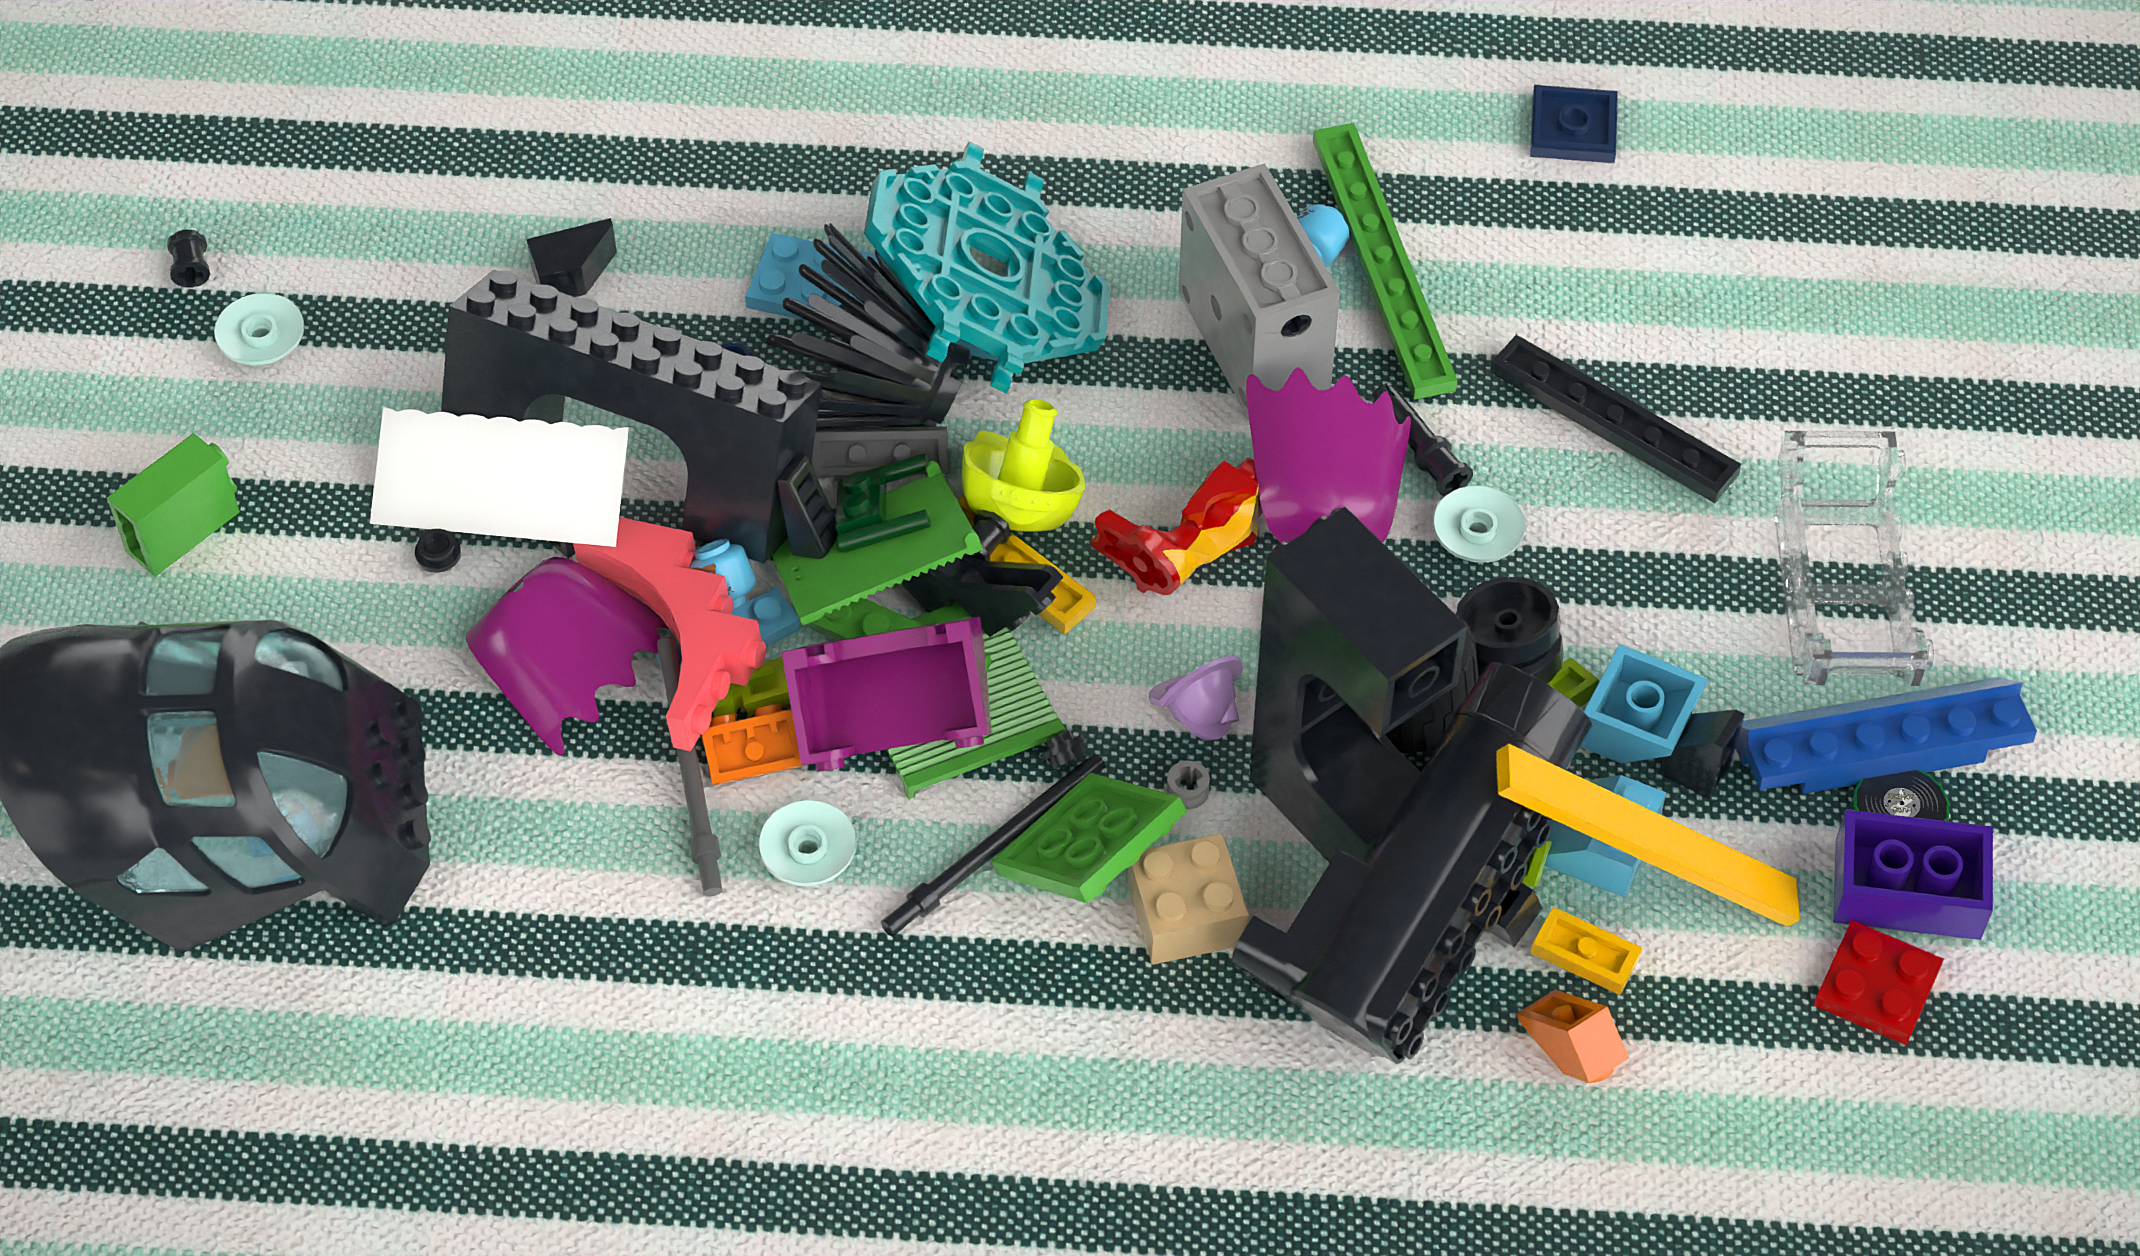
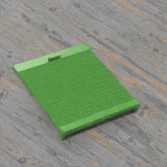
(845, 577)
(1018, 715)

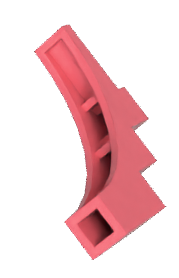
(697, 609)

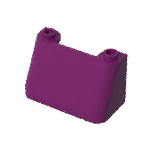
(889, 691)

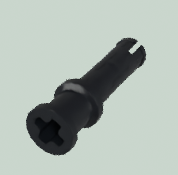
(1431, 451)

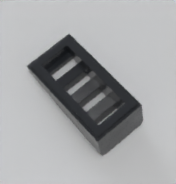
(806, 510)

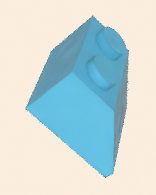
(1640, 707)
(1592, 859)

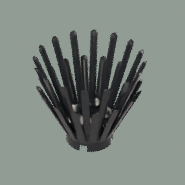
(885, 346)

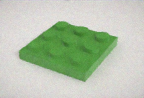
(1089, 837)

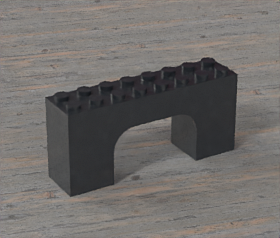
(732, 416)
(1341, 662)

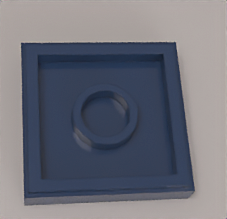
(1574, 124)

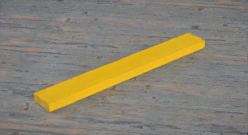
(1646, 835)

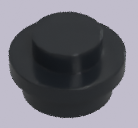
(437, 550)
(1063, 749)

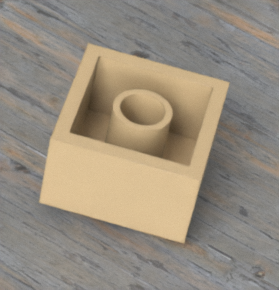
(1187, 899)

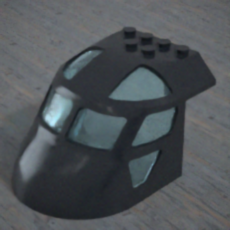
(211, 773)

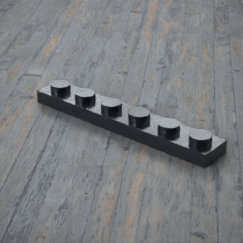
(1615, 418)

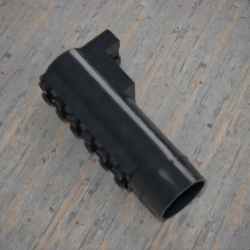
(1395, 931)

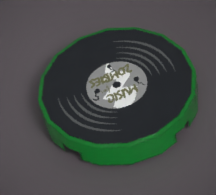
(1902, 794)

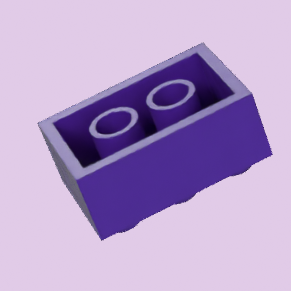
(1913, 874)

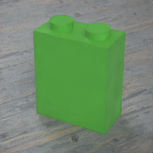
(174, 503)

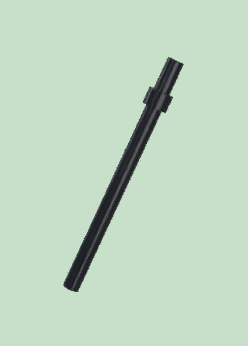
(927, 897)

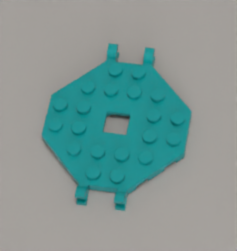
(1031, 314)

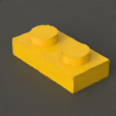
(1586, 950)

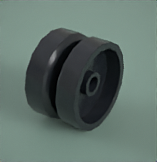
(1515, 625)

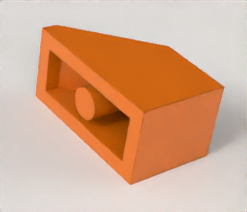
(1575, 1035)

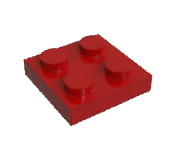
(1878, 982)

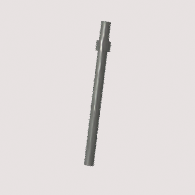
(704, 844)

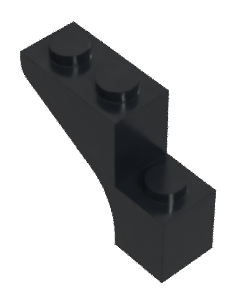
(987, 589)

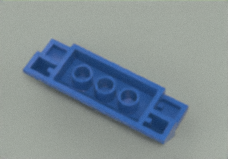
(1885, 735)

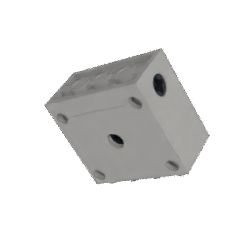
(1256, 283)

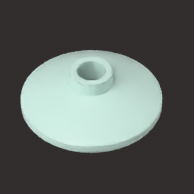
(259, 329)
(1483, 511)
(807, 826)

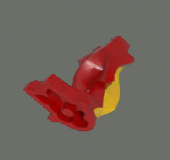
(1215, 521)

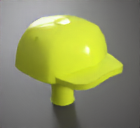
(1023, 475)

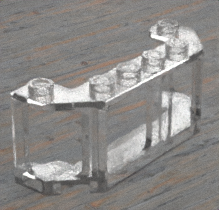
(1809, 650)

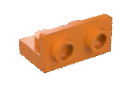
(751, 745)

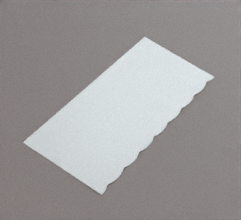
(499, 476)

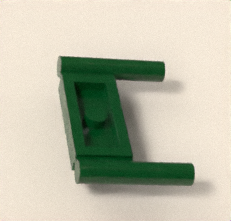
(863, 505)

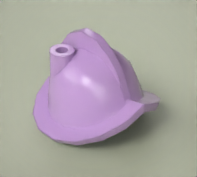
(1202, 698)

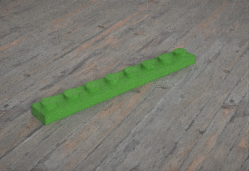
(1384, 262)

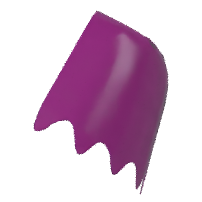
(1324, 454)
(562, 643)

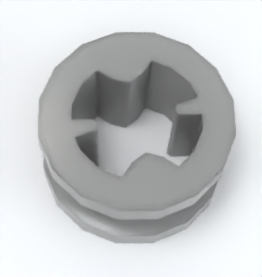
(1195, 772)

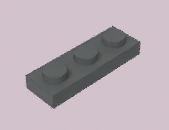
(861, 449)

